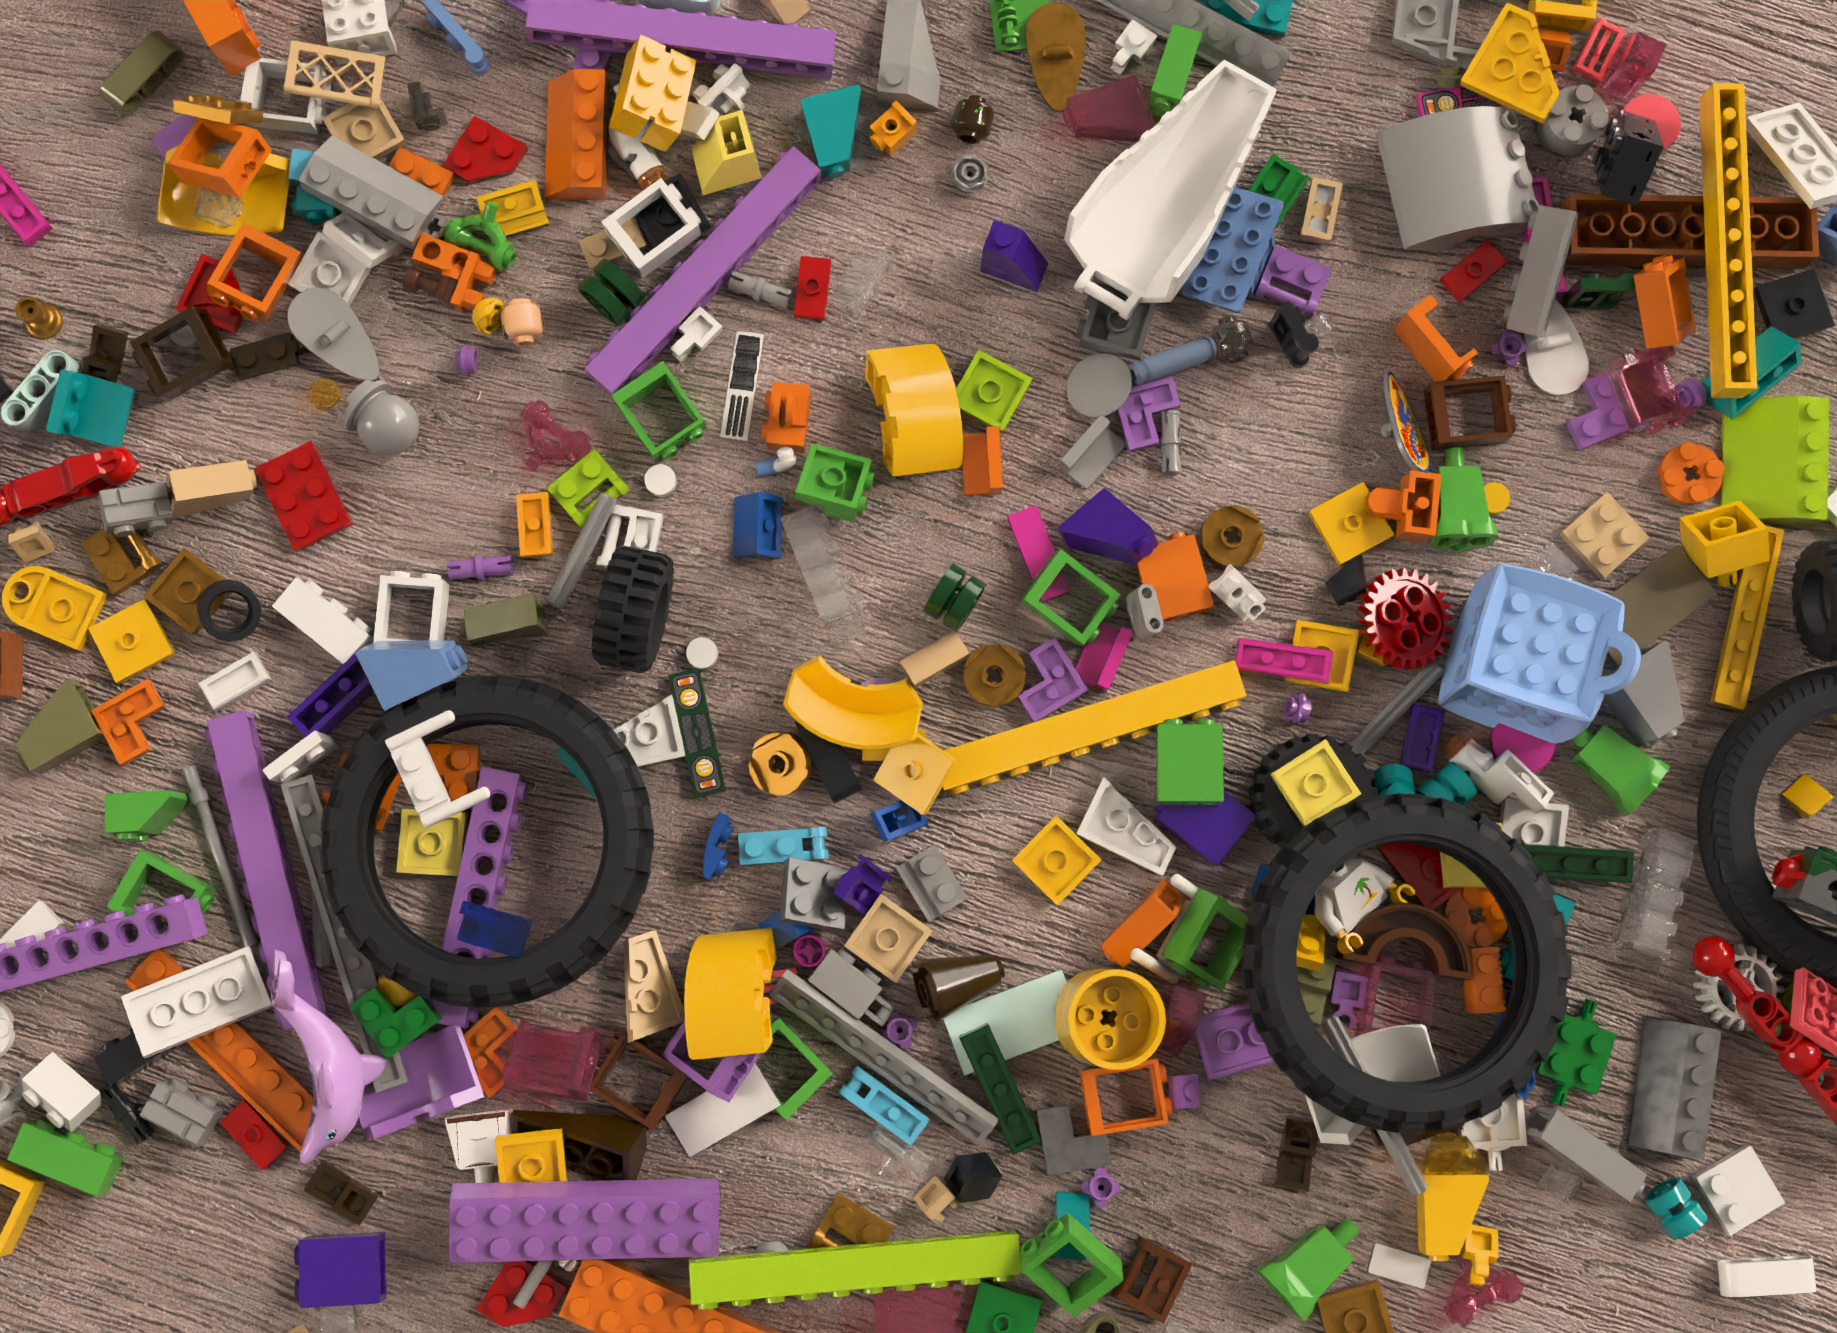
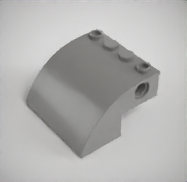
(1457, 177)

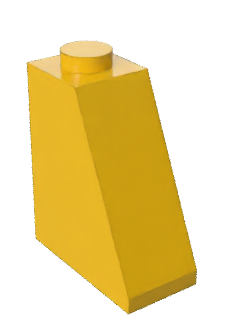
(1448, 1211)

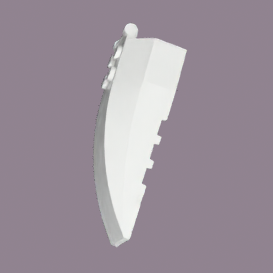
(1163, 197)

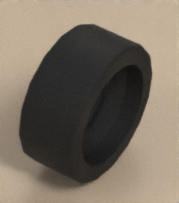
(232, 634)

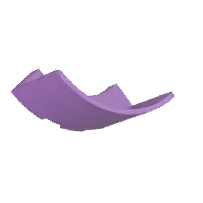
(439, 1081)

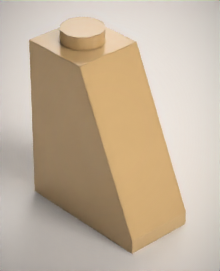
(209, 487)

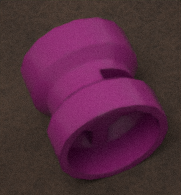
(805, 950)

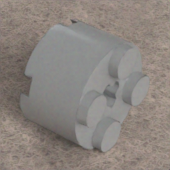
(1573, 122)

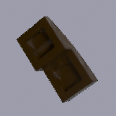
(106, 353)
(1296, 1155)
(341, 1192)

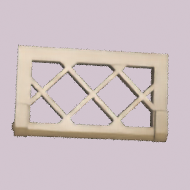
(324, 52)

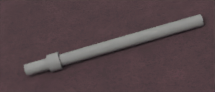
(199, 798)

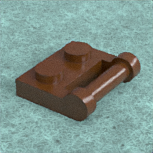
(1161, 1283)

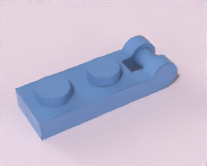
(456, 36)

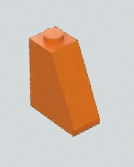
(1143, 923)

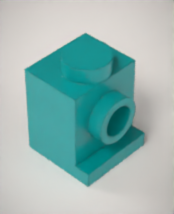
(312, 208)

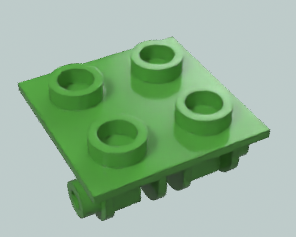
(1010, 22)

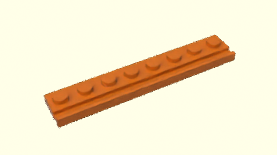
(242, 1062)

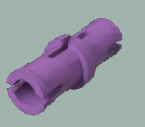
(480, 567)

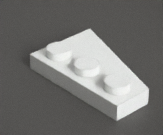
(653, 734)

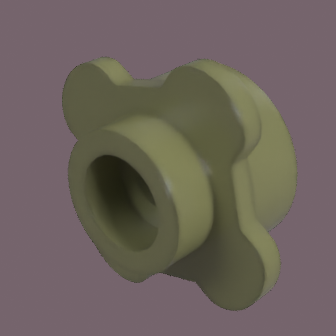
(1448, 77)

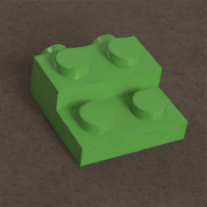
(835, 482)

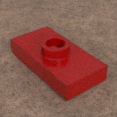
(1473, 271)
(812, 288)
(254, 1134)

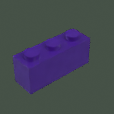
(333, 699)

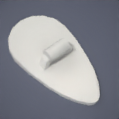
(1559, 359)

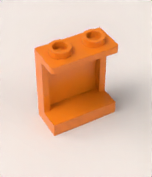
(1429, 346)
(1177, 577)

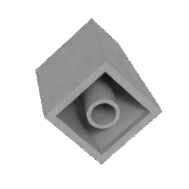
(1651, 701)

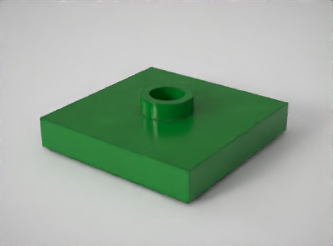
(1002, 1310)

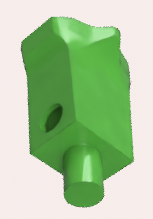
(1462, 507)
(1618, 767)
(1309, 1267)

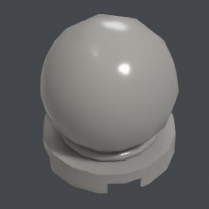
(382, 420)

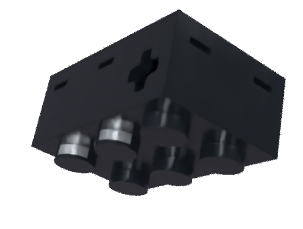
(1627, 156)

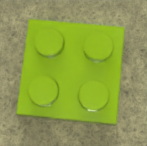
(991, 391)

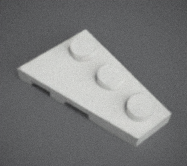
(1124, 831)

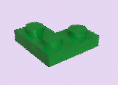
(390, 1027)

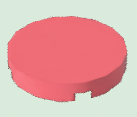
(1660, 110)

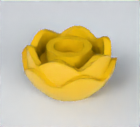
(487, 315)

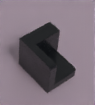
(973, 1177)

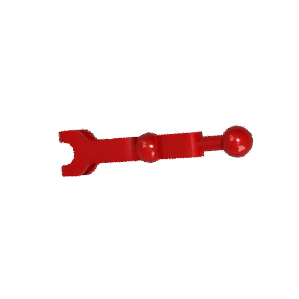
(1795, 1051)

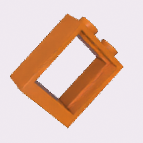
(231, 177)
(267, 248)
(1664, 301)
(1092, 1106)

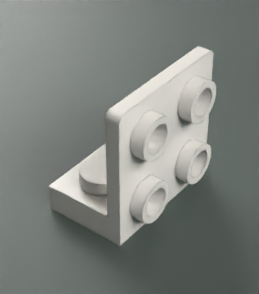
(358, 27)

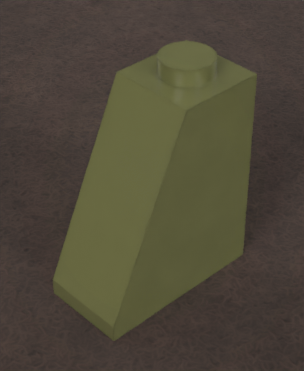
(504, 620)
(59, 730)

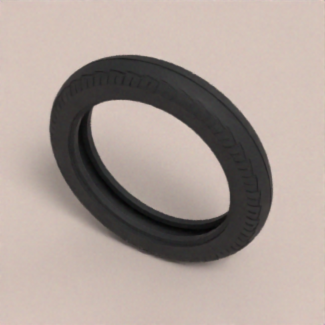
(1728, 829)

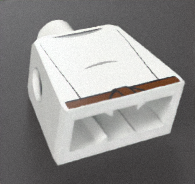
(474, 1140)

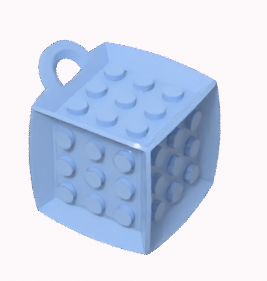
(1535, 653)

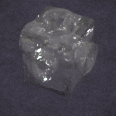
(217, 208)

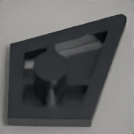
(1348, 582)

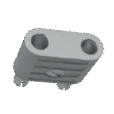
(1144, 612)

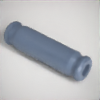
(1173, 360)

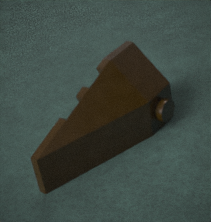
(594, 1143)

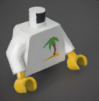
(1350, 896)

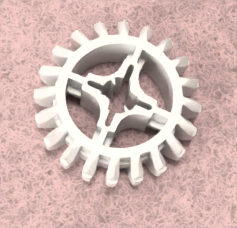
(1749, 964)

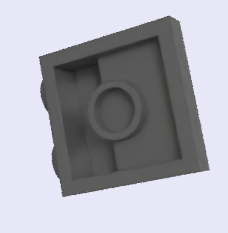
(1111, 333)

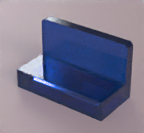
(493, 929)

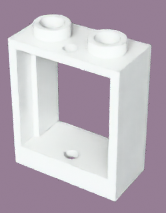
(255, 88)
(647, 263)
(403, 580)

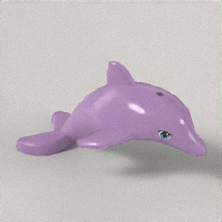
(334, 1064)

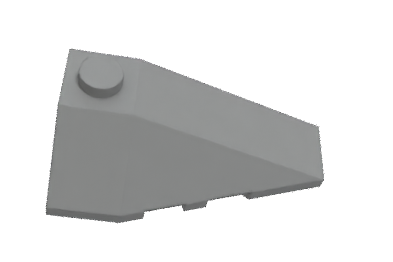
(907, 59)

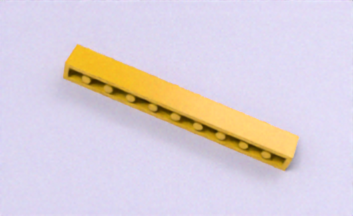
(1728, 241)
(1094, 725)

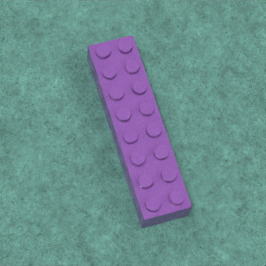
(583, 1220)

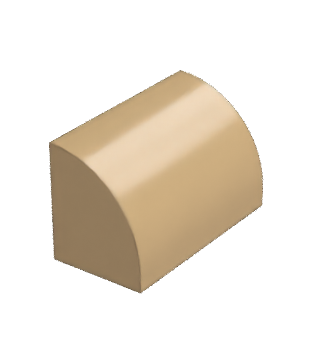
(934, 659)

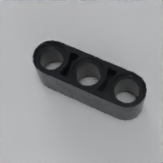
(831, 765)

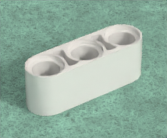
(1766, 1276)

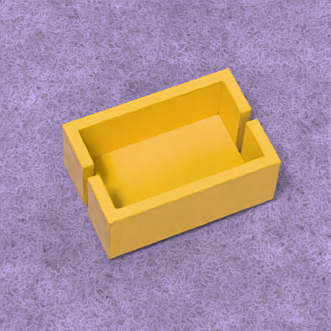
(653, 88)

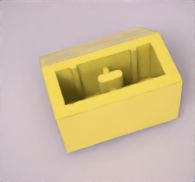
(726, 155)

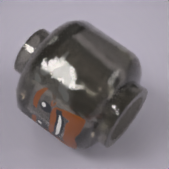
(1232, 339)

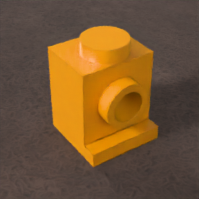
(892, 140)

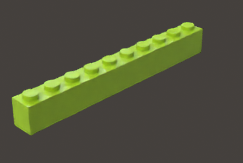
(854, 1268)

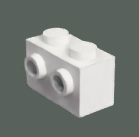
(60, 1092)

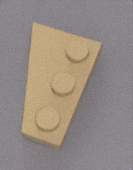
(649, 988)

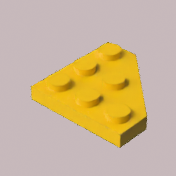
(1514, 66)

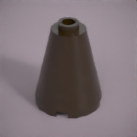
(954, 982)

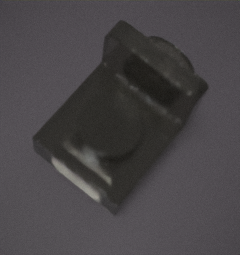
(422, 109)

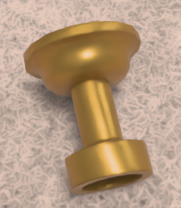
(41, 319)

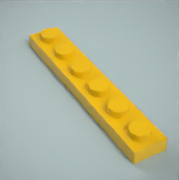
(1745, 629)

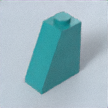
(832, 128)

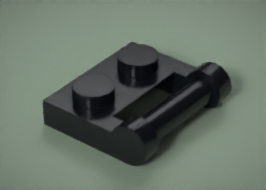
(1288, 329)

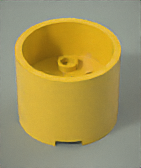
(1134, 1022)

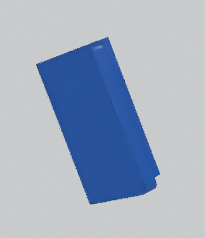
(757, 526)

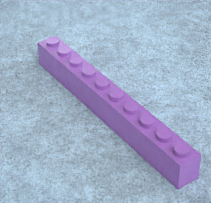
(695, 34)
(704, 272)
(263, 853)

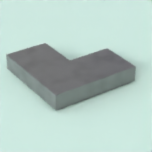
(1065, 1151)

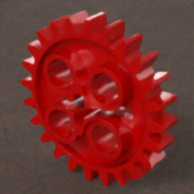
(1405, 619)

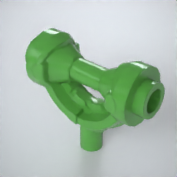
(498, 251)

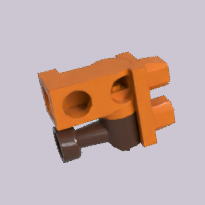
(458, 272)

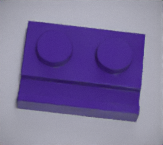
(861, 885)

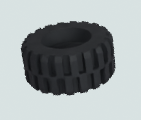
(1816, 599)
(632, 609)
(1269, 801)

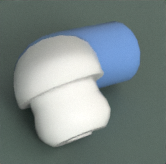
(784, 461)

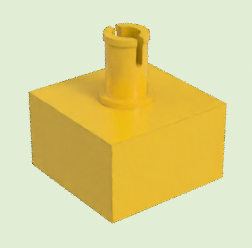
(1724, 541)

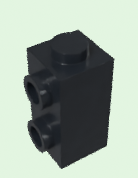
(124, 1059)

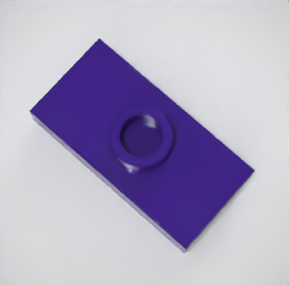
(1421, 738)

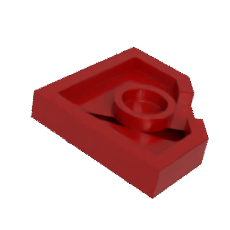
(484, 153)
(197, 295)
(499, 1298)

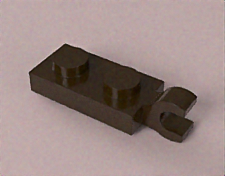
(267, 356)

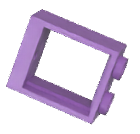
(725, 1078)

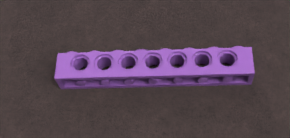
(470, 877)
(183, 920)

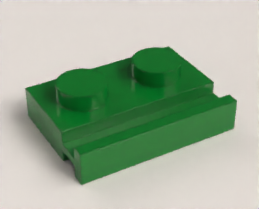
(1280, 181)

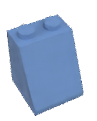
(409, 667)

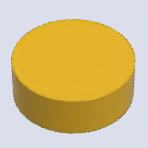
(1496, 497)

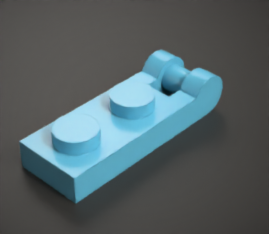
(778, 845)
(885, 1106)

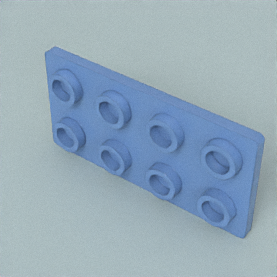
(1236, 252)

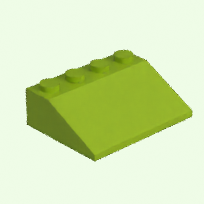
(1778, 460)

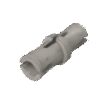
(759, 289)
(1171, 442)

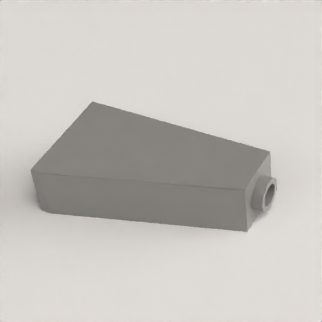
(1585, 1153)

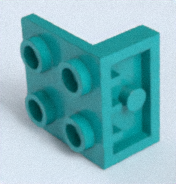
(90, 408)

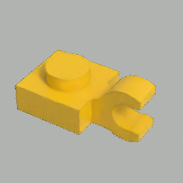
(1482, 1249)

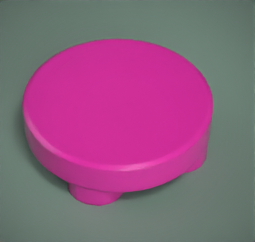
(1530, 750)

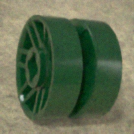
(611, 291)
(954, 597)

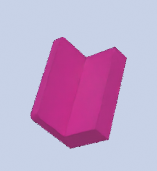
(1102, 657)

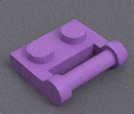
(1295, 273)

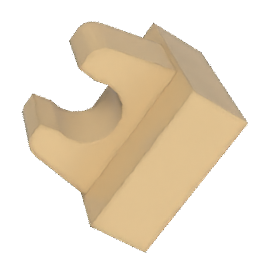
(31, 542)
(934, 1199)

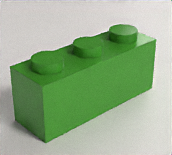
(66, 1156)

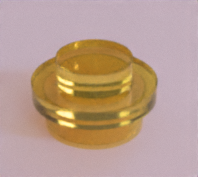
(324, 393)

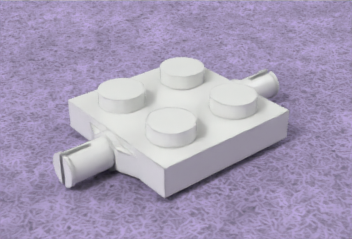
(1498, 1130)

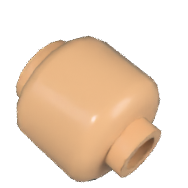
(521, 322)

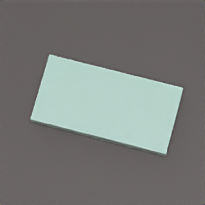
(1017, 1017)

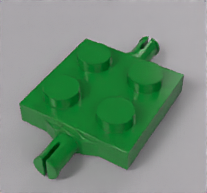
(1578, 1054)

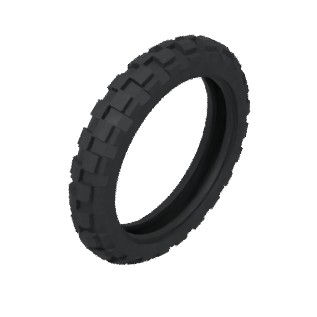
(583, 941)
(1538, 950)

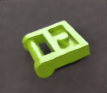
(582, 482)

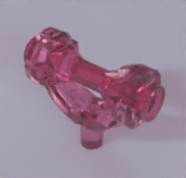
(538, 418)
(1462, 1308)

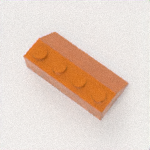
(577, 135)

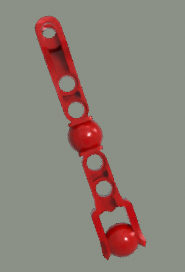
(66, 482)

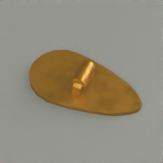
(1056, 52)

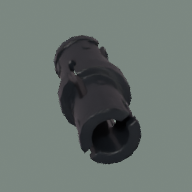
(126, 1113)

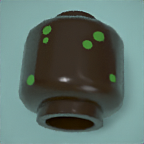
(972, 119)

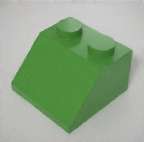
(142, 814)

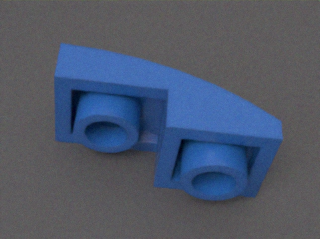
(714, 858)

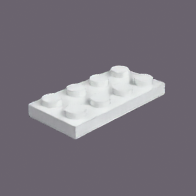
(1798, 152)
(196, 1002)

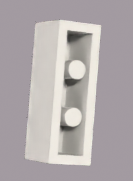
(323, 619)

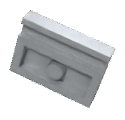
(931, 883)

